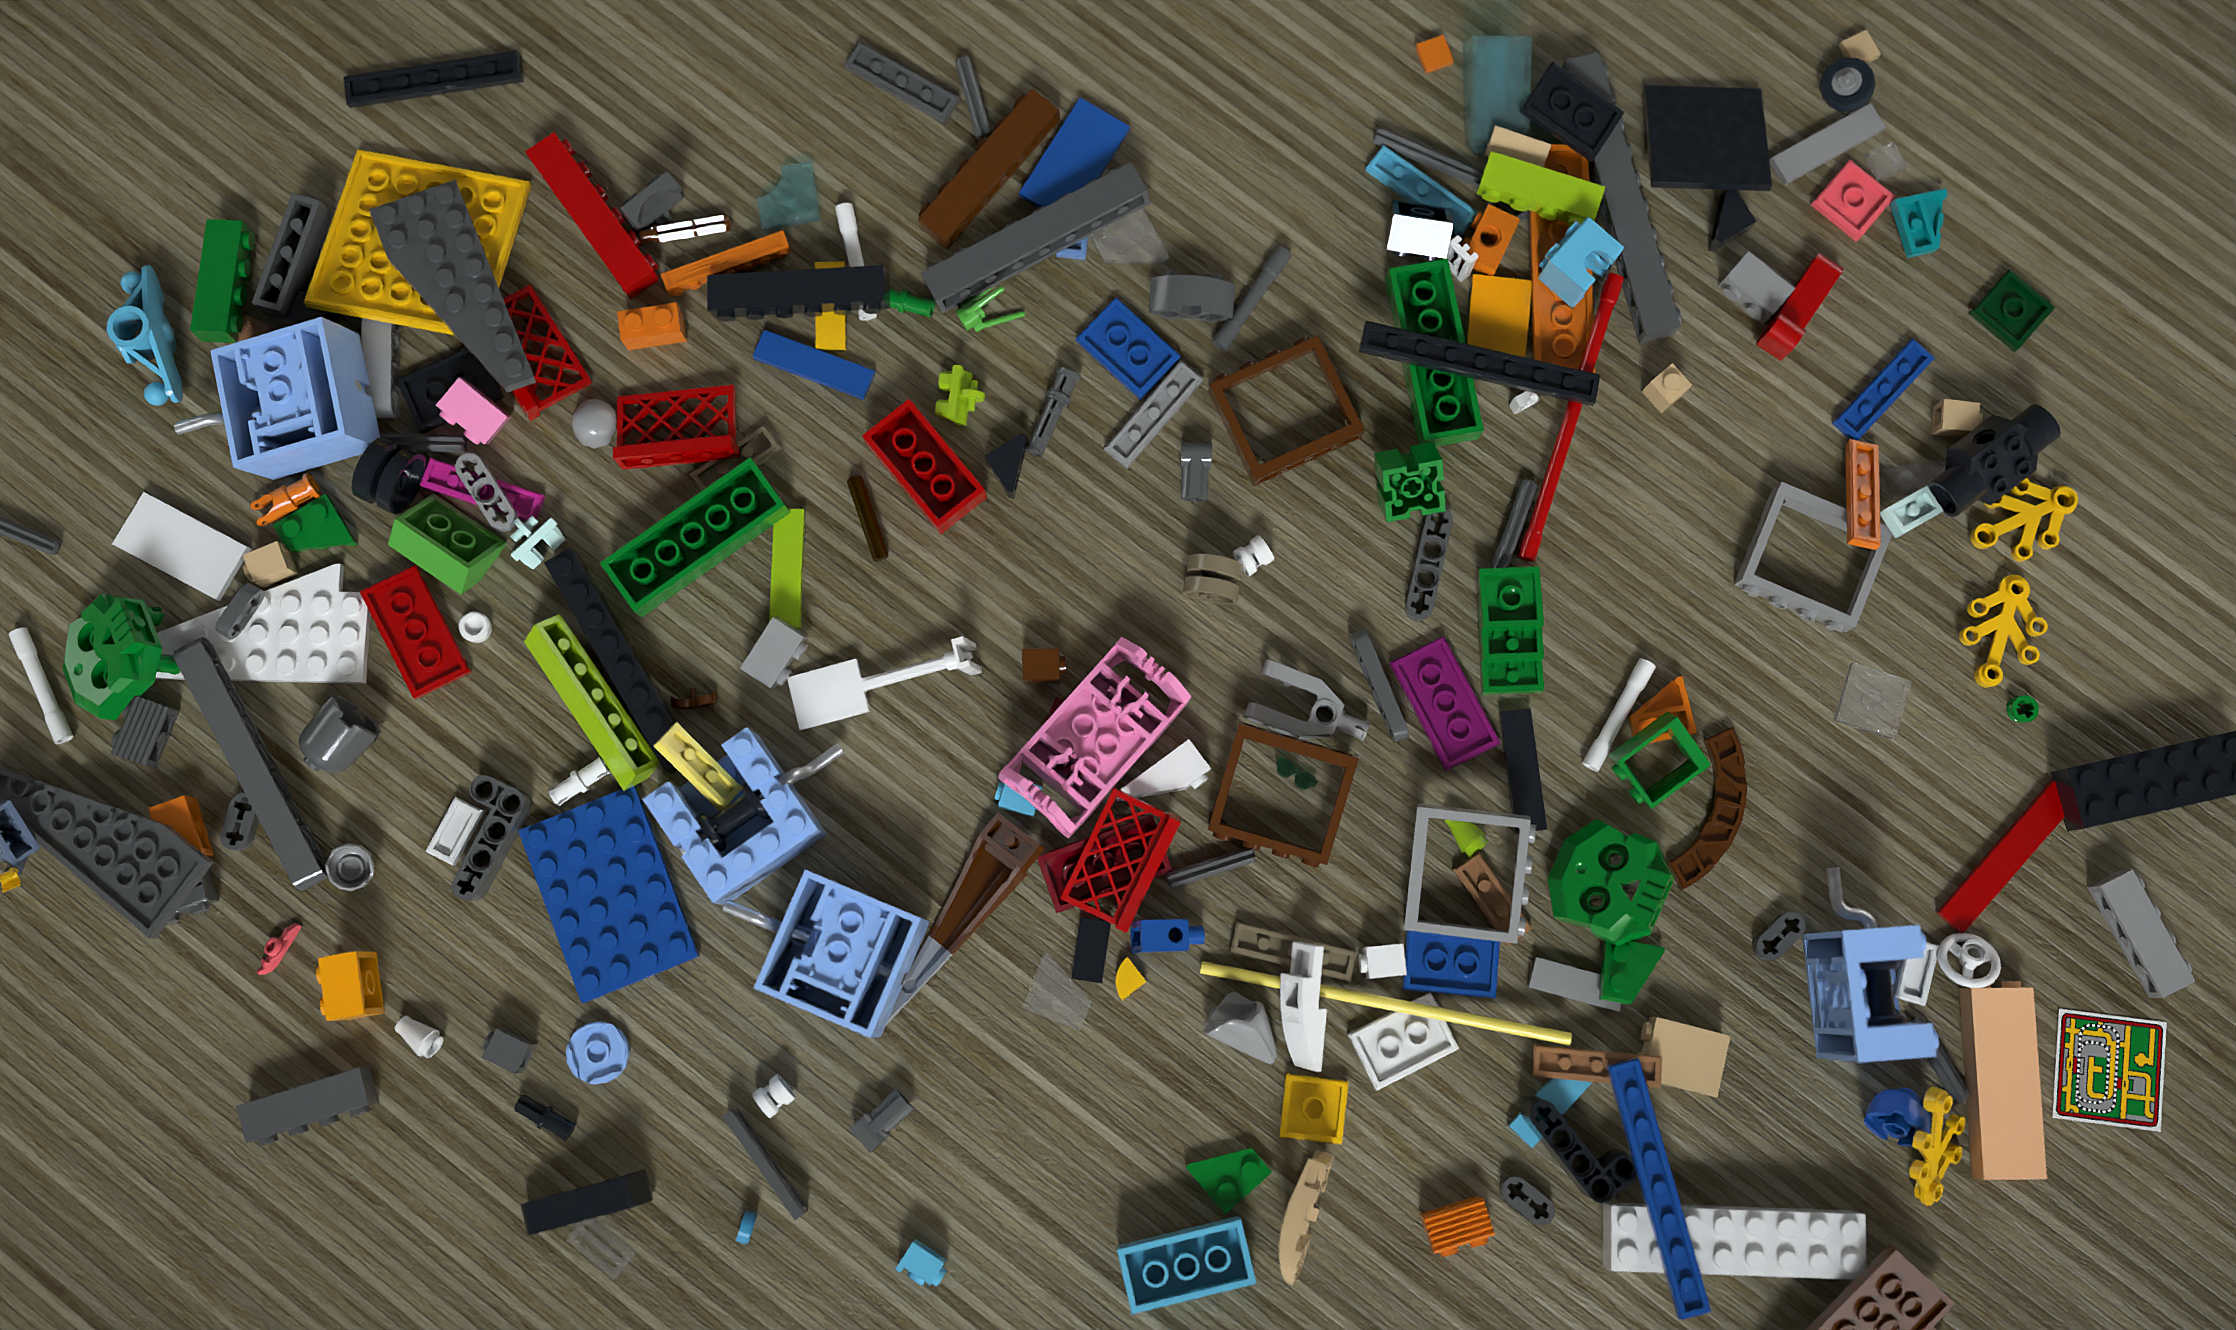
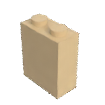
(1690, 1055)

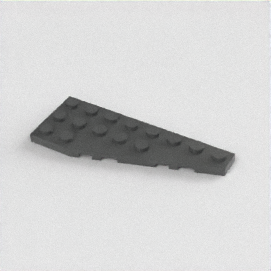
(442, 259)

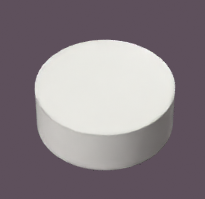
(475, 627)

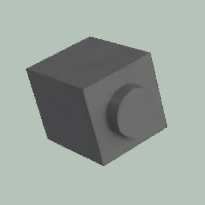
(508, 1050)

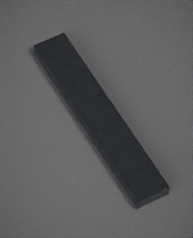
(433, 79)

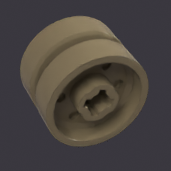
(1213, 579)

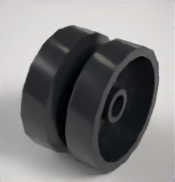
(388, 475)

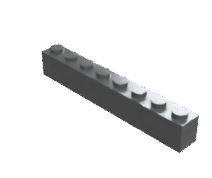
(1036, 237)

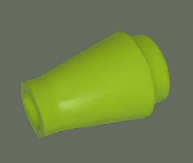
(1468, 836)

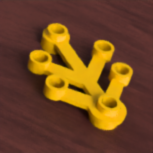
(2030, 516)
(2004, 626)
(1934, 1145)

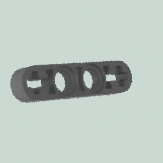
(1431, 564)
(1379, 685)

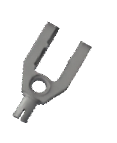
(1324, 699)

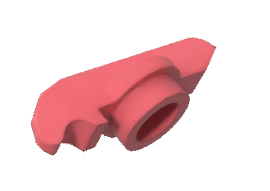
(277, 947)

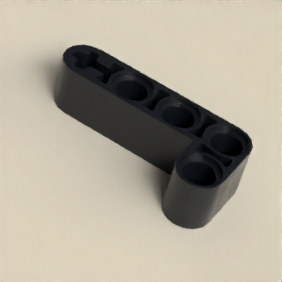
(1572, 1145)
(587, 1202)

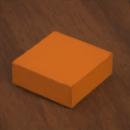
(1434, 54)

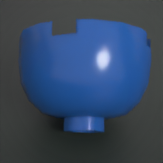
(1897, 1114)

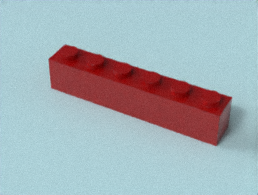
(592, 215)

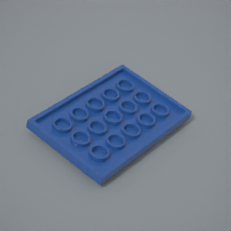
(608, 894)

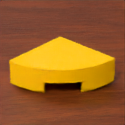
(1128, 979)

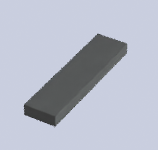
(902, 83)
(765, 1163)

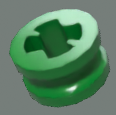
(2012, 706)

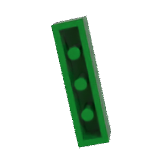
(222, 281)

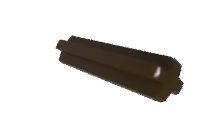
(867, 518)

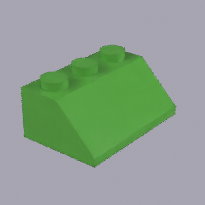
(445, 543)

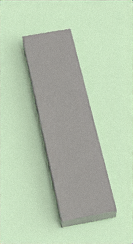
(1827, 144)
(1153, 414)

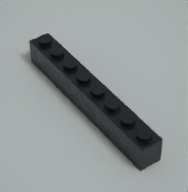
(613, 648)

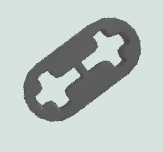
(240, 610)
(239, 821)
(1784, 941)
(1531, 1194)

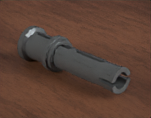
(1059, 395)

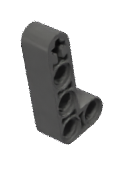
(486, 841)

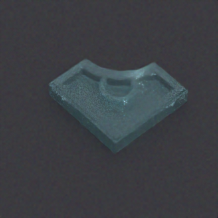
(792, 200)

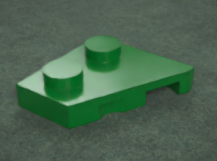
(314, 526)
(1626, 969)
(1229, 1176)

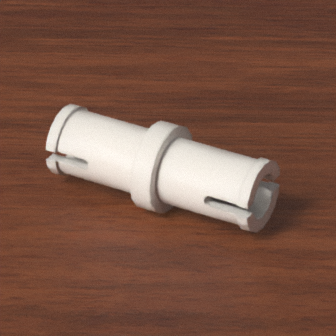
(579, 781)

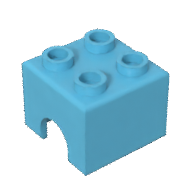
(1581, 249)

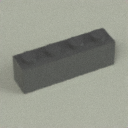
(292, 255)
(308, 1104)

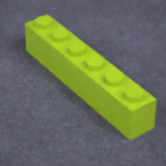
(591, 702)

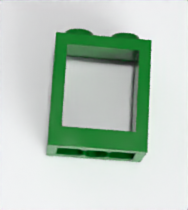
(1693, 766)

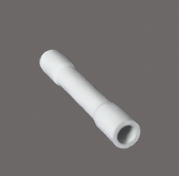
(848, 229)
(54, 716)
(1602, 745)

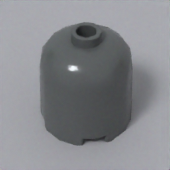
(337, 736)

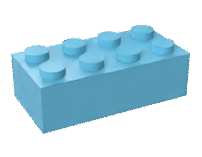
(1186, 1264)

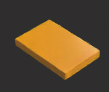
(1499, 314)

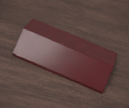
(1059, 863)

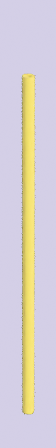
(1396, 1005)

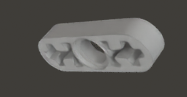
(482, 470)

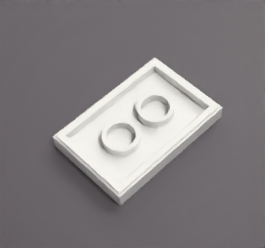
(1401, 1044)

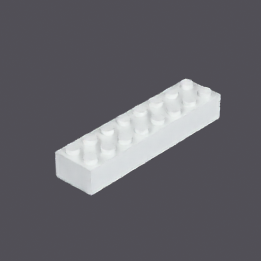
(1743, 1241)

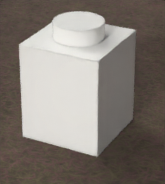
(1382, 961)

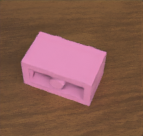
(472, 411)

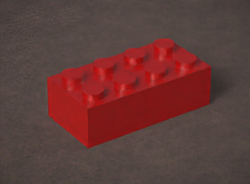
(924, 466)

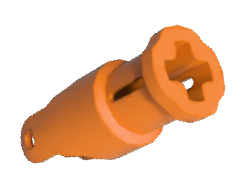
(286, 499)

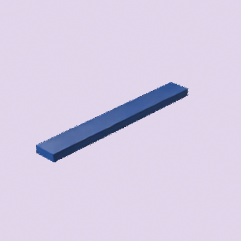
(1658, 1189)

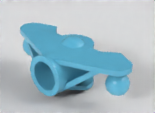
(156, 338)

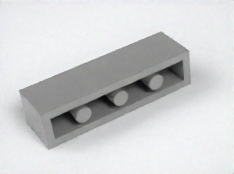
(2141, 933)

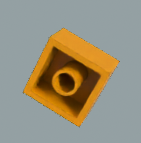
(350, 986)

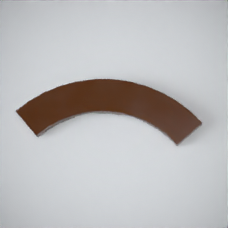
(1724, 815)

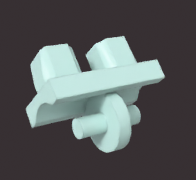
(526, 551)

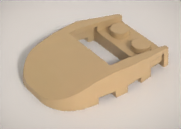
(1299, 1213)

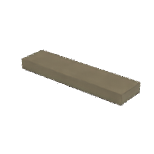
(1277, 948)

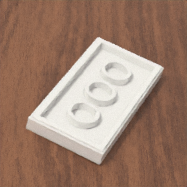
(181, 546)

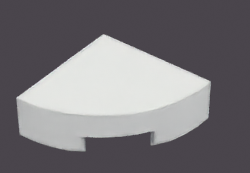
(1523, 401)

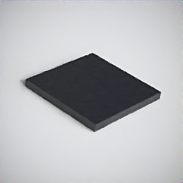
(1706, 138)

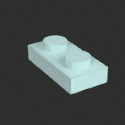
(1911, 512)

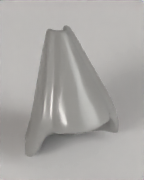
(1242, 1027)

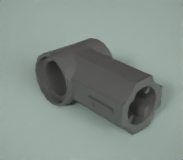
(1195, 464)
(876, 1125)

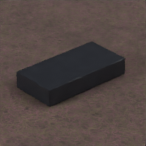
(1091, 950)

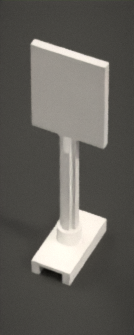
(841, 691)

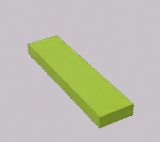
(788, 568)

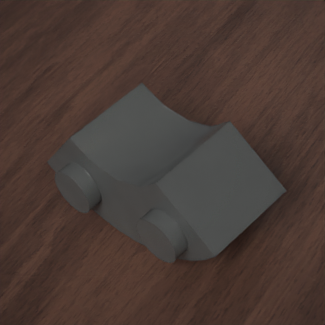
(1191, 297)

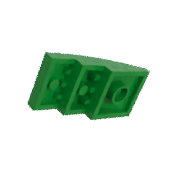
(1510, 630)

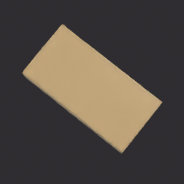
(1517, 146)

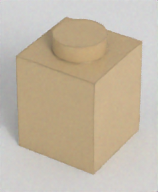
(1667, 388)
(1955, 418)
(269, 565)

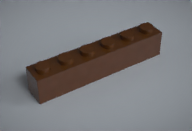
(989, 168)

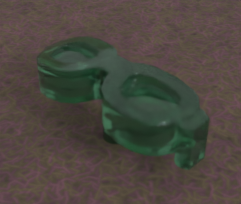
(1301, 779)

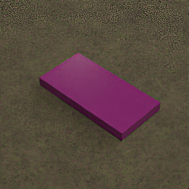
(1444, 703)

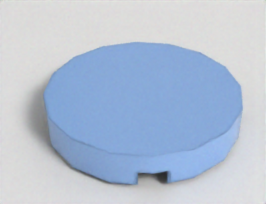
(597, 1052)

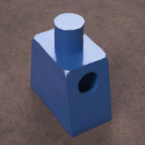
(1152, 935)

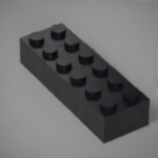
(2147, 781)

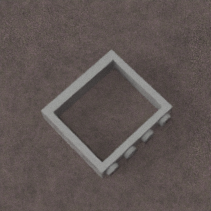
(1784, 598)
(1523, 866)

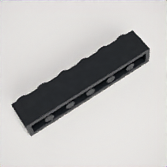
(798, 292)

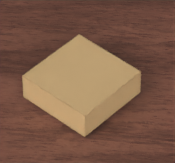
(1860, 47)

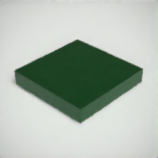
(2012, 310)

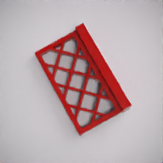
(526, 395)
(672, 450)
(1145, 871)

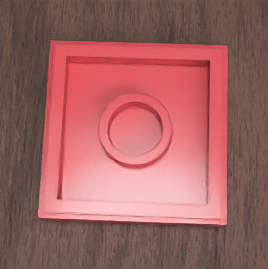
(1853, 200)

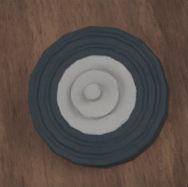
(1847, 84)

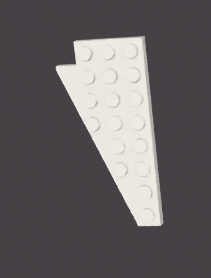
(296, 635)

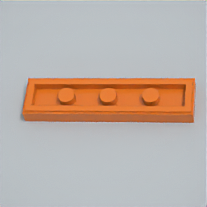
(1863, 494)

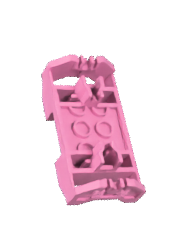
(1095, 737)

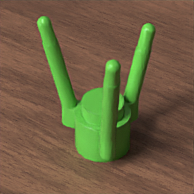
(971, 312)

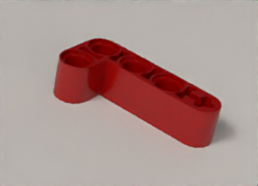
(1797, 310)

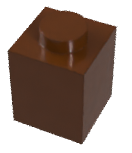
(1042, 665)

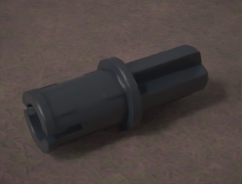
(545, 1117)

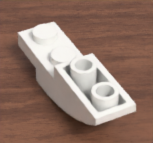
(1299, 1002)

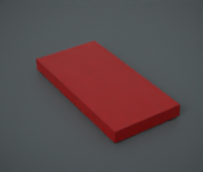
(415, 632)

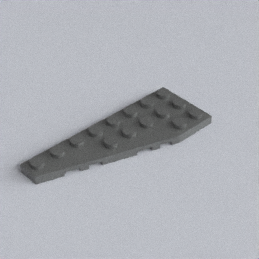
(122, 856)

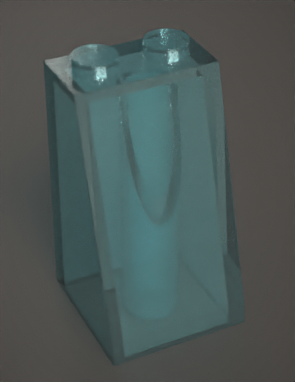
(1495, 86)

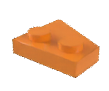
(1671, 699)

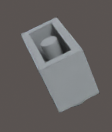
(1756, 287)
(774, 653)

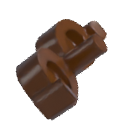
(694, 702)

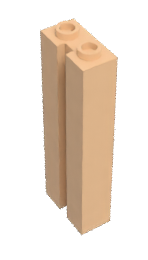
(2003, 1082)

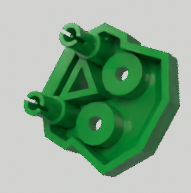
(114, 654)
(1585, 873)

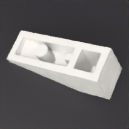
(1173, 773)

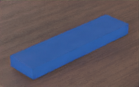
(814, 365)
(1883, 390)

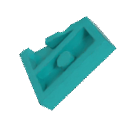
(1919, 221)

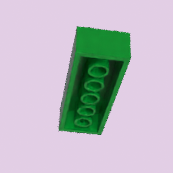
(1440, 402)
(695, 537)

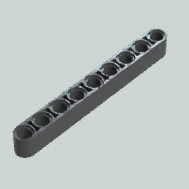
(252, 763)

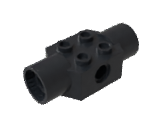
(1993, 459)

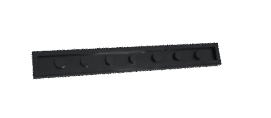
(1479, 363)

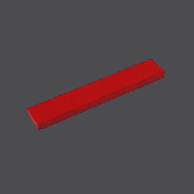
(2003, 860)

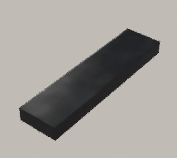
(1522, 766)

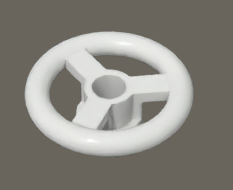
(1970, 955)

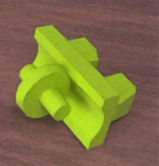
(962, 395)

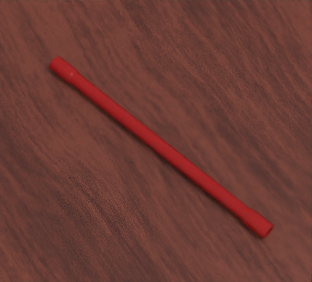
(1533, 535)

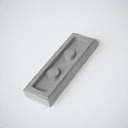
(1568, 983)

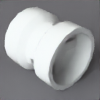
(1253, 555)
(773, 1095)

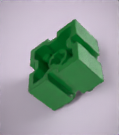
(1410, 481)

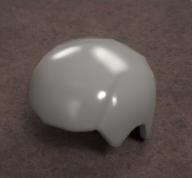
(594, 423)
(350, 867)

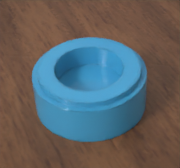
(746, 1227)

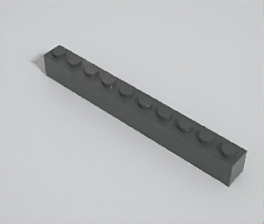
(1627, 220)

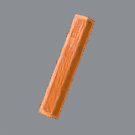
(726, 262)

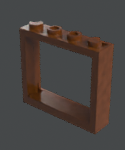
(1305, 453)
(1295, 745)

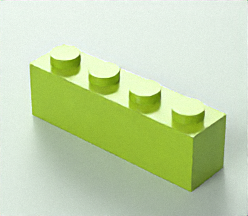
(1539, 190)

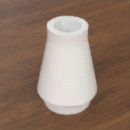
(421, 1038)

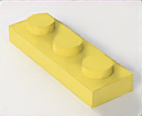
(697, 767)

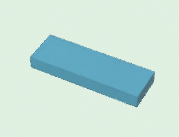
(1557, 1091)

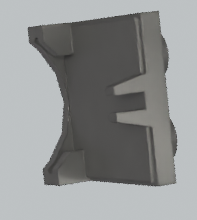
(652, 202)

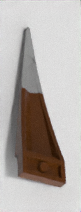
(990, 874)

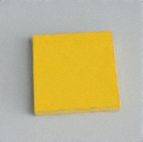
(1313, 1108)

